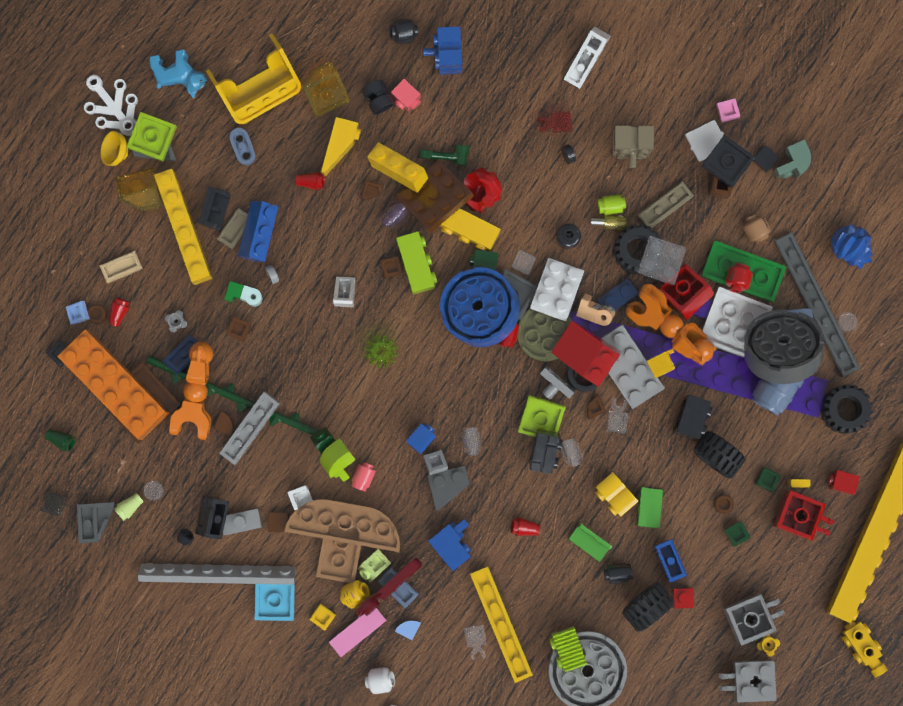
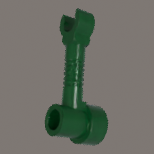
(459, 155)

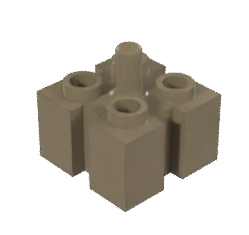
(632, 141)

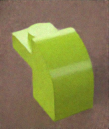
(335, 459)

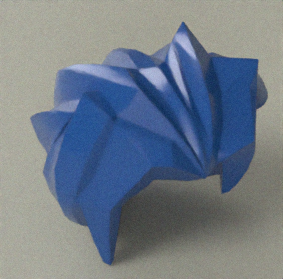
(852, 245)

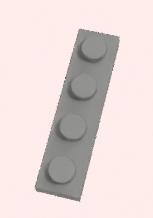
(250, 428)

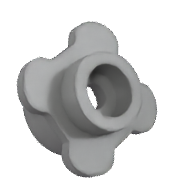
(178, 315)

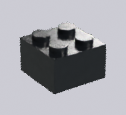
(692, 417)

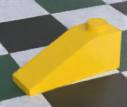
(341, 141)

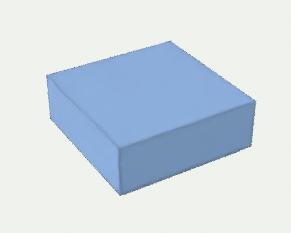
(77, 312)

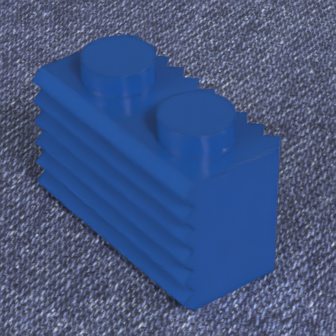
(421, 438)
(670, 560)

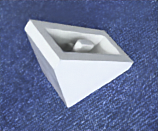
(344, 292)

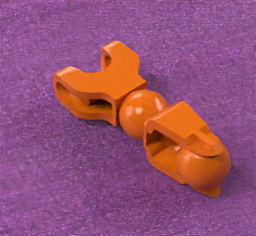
(687, 340)
(195, 392)

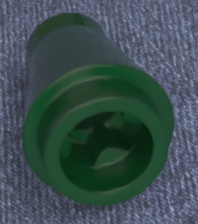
(62, 440)

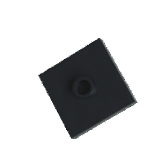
(728, 161)

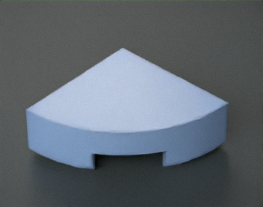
(408, 629)

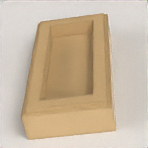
(121, 267)

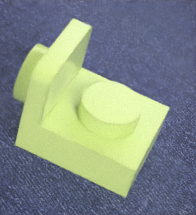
(373, 566)

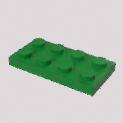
(766, 273)

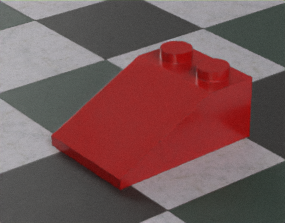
(586, 353)

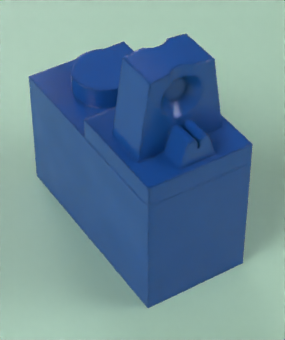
(448, 545)

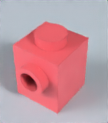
(406, 96)

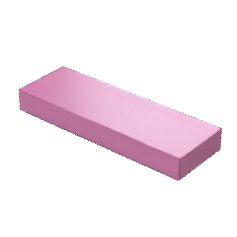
(357, 632)

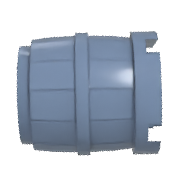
(774, 396)

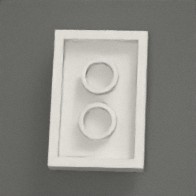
(557, 289)

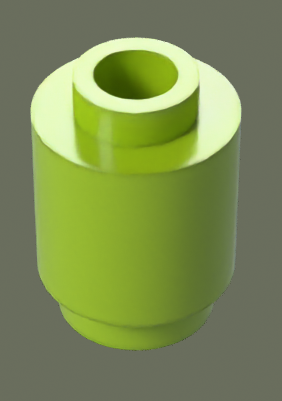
(611, 204)

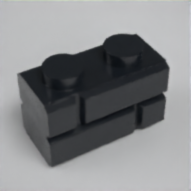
(545, 450)
(212, 517)

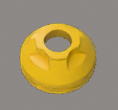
(113, 149)

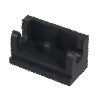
(214, 208)

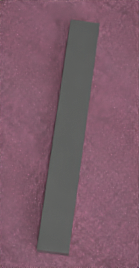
(817, 303)

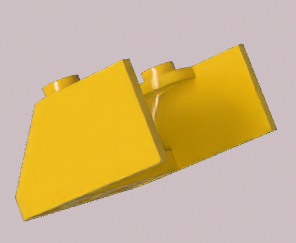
(262, 90)

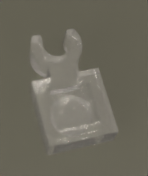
(617, 419)
(475, 638)

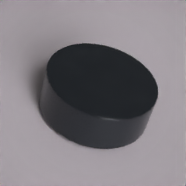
(568, 154)

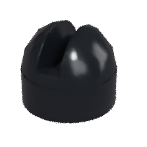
(185, 537)

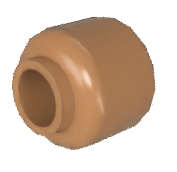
(756, 228)

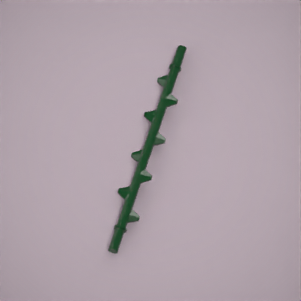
(242, 403)

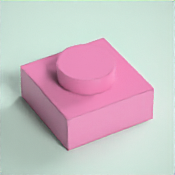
(728, 110)

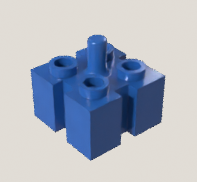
(446, 50)

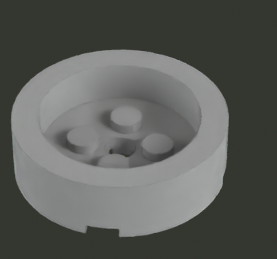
(607, 676)

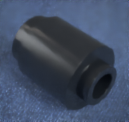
(618, 573)

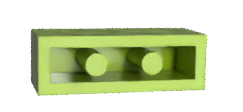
(416, 262)

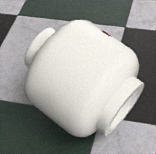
(380, 680)

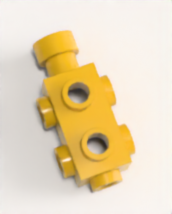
(861, 645)

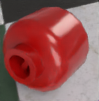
(738, 278)

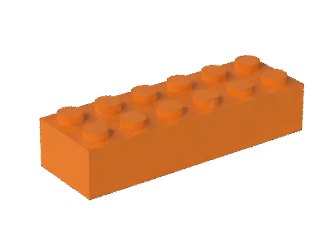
(113, 384)

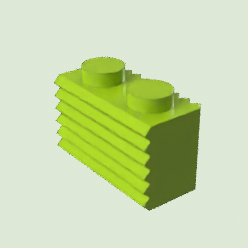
(568, 649)

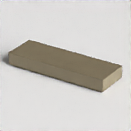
(665, 205)

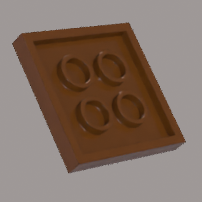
(437, 198)
(157, 389)

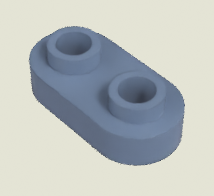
(242, 147)

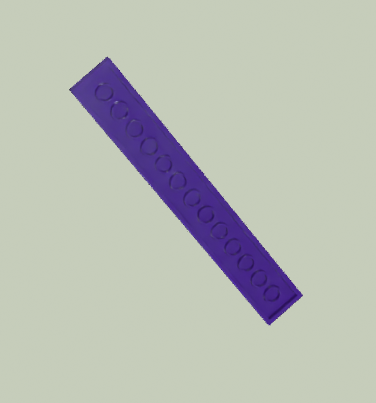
(721, 373)

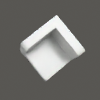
(300, 497)

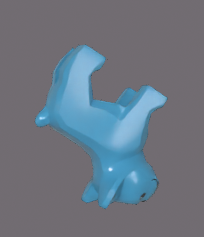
(178, 73)

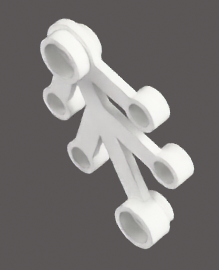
(114, 107)

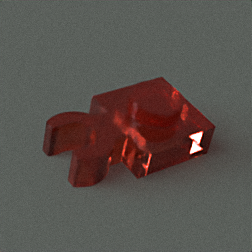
(559, 122)

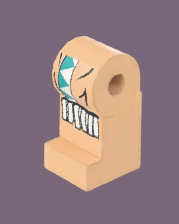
(595, 312)

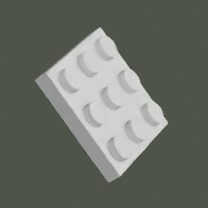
(730, 318)

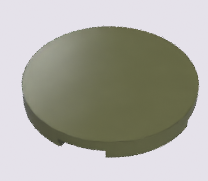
(540, 334)

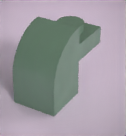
(799, 161)

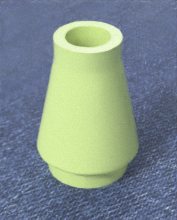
(128, 506)

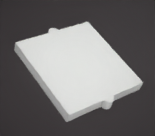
(704, 139)

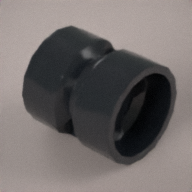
(379, 99)

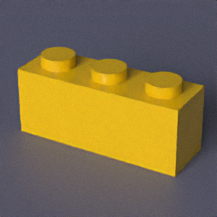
(397, 167)
(471, 229)

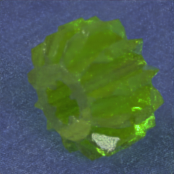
(375, 350)

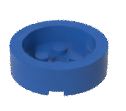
(491, 322)

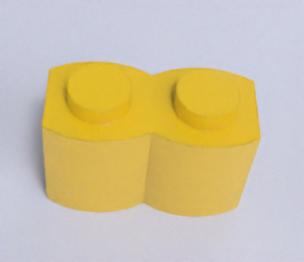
(615, 494)

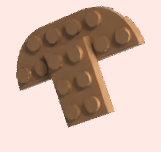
(343, 531)

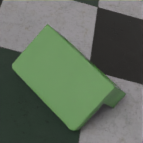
(649, 507)
(589, 542)

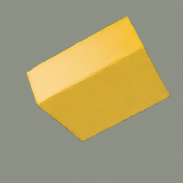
(798, 483)
(322, 617)

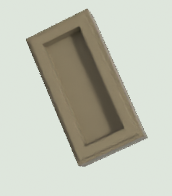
(234, 229)

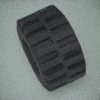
(620, 248)
(862, 405)
(719, 454)
(648, 607)

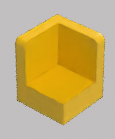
(661, 364)

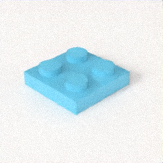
(274, 602)

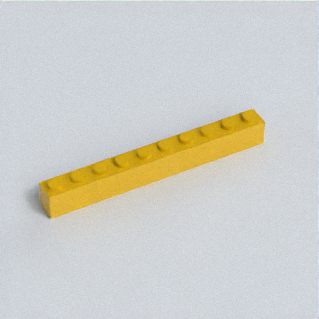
(870, 545)

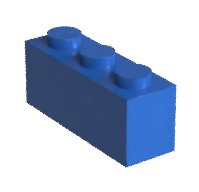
(258, 231)

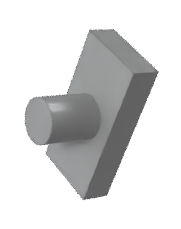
(556, 384)
(242, 522)

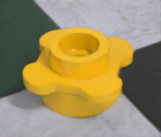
(774, 643)

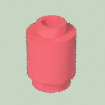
(363, 476)

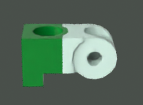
(244, 293)

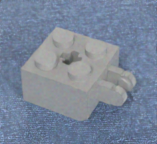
(762, 622)
(744, 672)

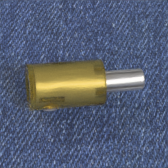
(611, 222)

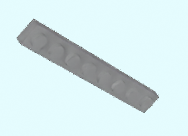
(216, 574)

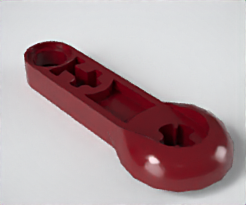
(370, 603)

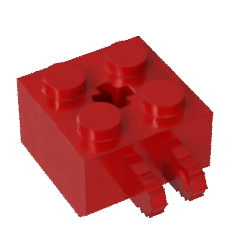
(687, 293)
(810, 510)

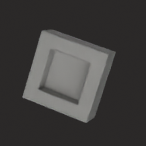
(435, 462)

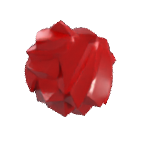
(485, 189)

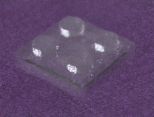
(661, 260)

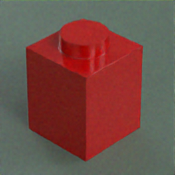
(843, 482)
(683, 597)

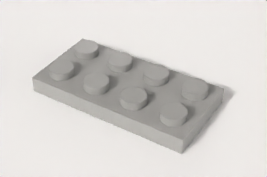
(631, 369)

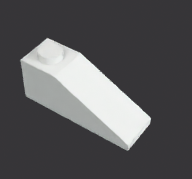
(587, 57)

